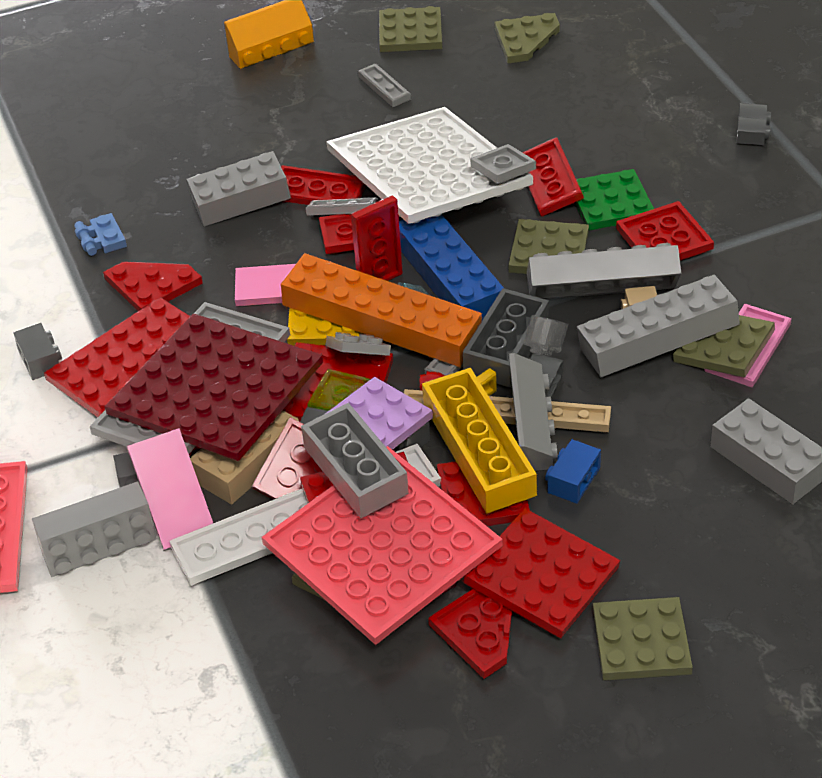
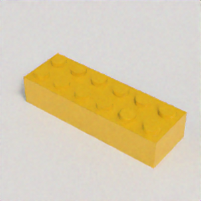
(480, 440)

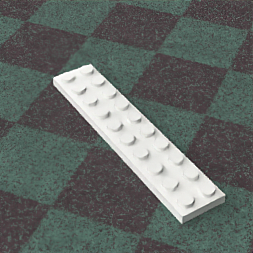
(239, 537)

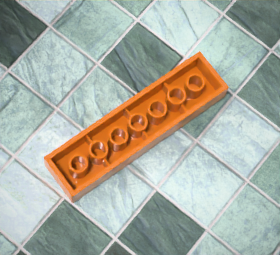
(380, 308)

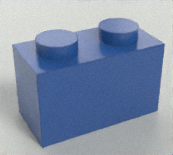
(573, 471)

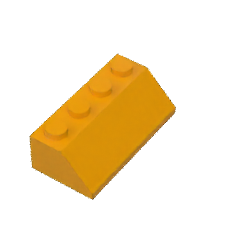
(268, 32)

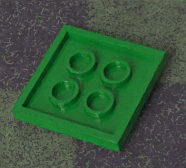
(611, 198)

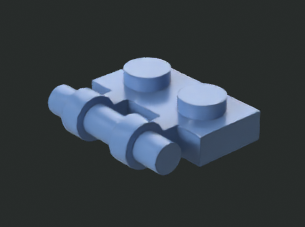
(107, 233)

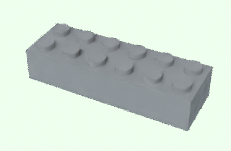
(603, 271)
(658, 325)

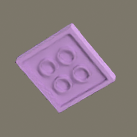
(388, 411)

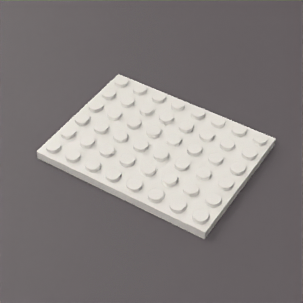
(423, 164)

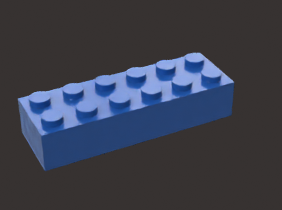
(448, 264)

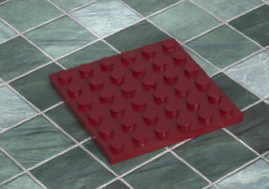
(215, 386)

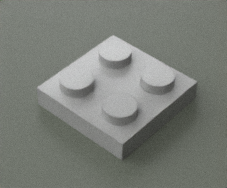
(503, 163)
(363, 344)

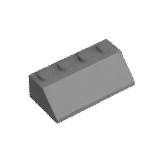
(531, 412)

